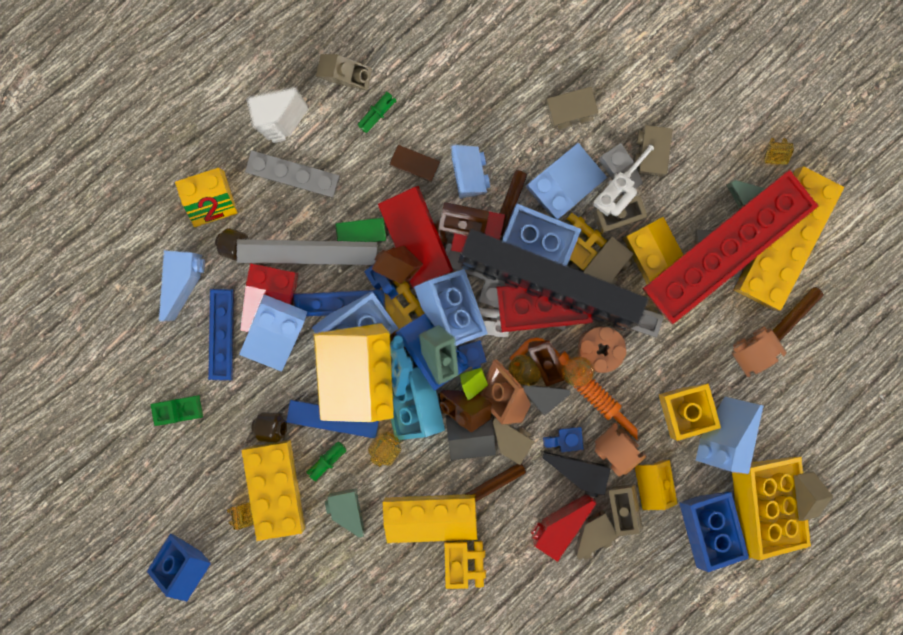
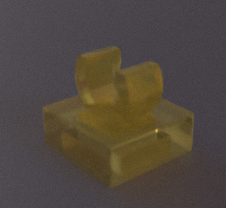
(778, 152)
(241, 516)

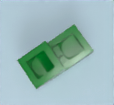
(361, 231)
(176, 410)

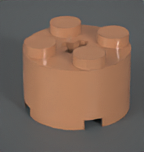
(614, 351)
(758, 351)
(619, 450)

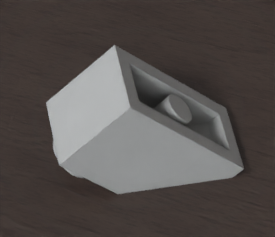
(618, 161)

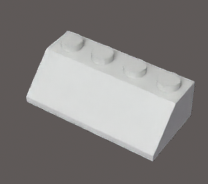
(277, 113)

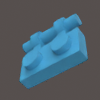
(400, 366)

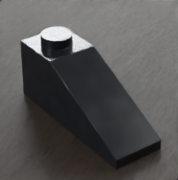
(587, 475)

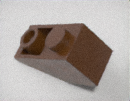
(397, 264)
(467, 413)

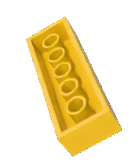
(775, 271)

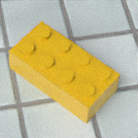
(273, 490)

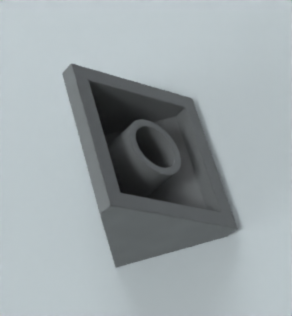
(545, 397)
(470, 444)

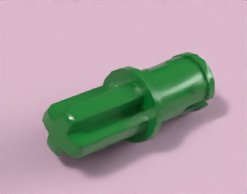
(376, 112)
(326, 461)

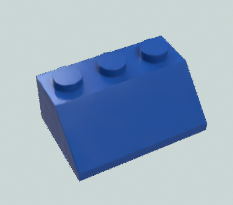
(411, 341)
(714, 531)

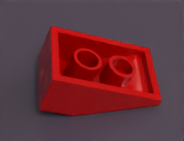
(267, 281)
(559, 528)

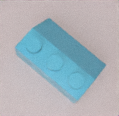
(418, 411)

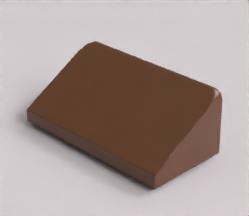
(414, 163)
(461, 219)
(547, 361)

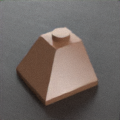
(506, 395)

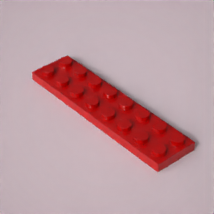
(730, 247)

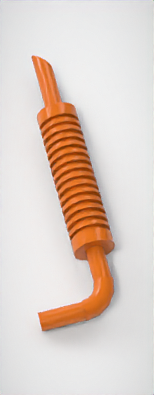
(592, 391)

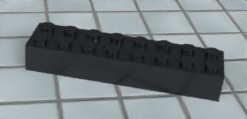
(552, 280)

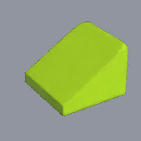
(473, 382)

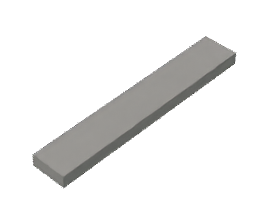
(306, 252)

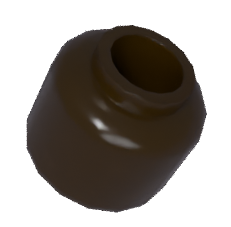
(227, 242)
(269, 427)

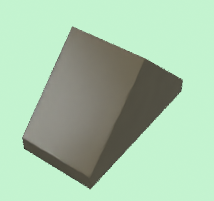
(811, 495)

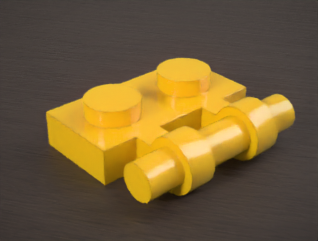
(583, 252)
(396, 310)
(457, 564)

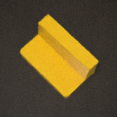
(656, 485)

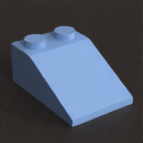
(469, 171)
(566, 181)
(541, 234)
(179, 278)
(452, 305)
(358, 313)
(273, 333)
(734, 442)

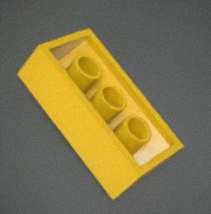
(653, 248)
(430, 518)

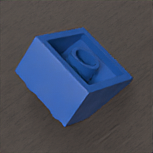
(178, 568)

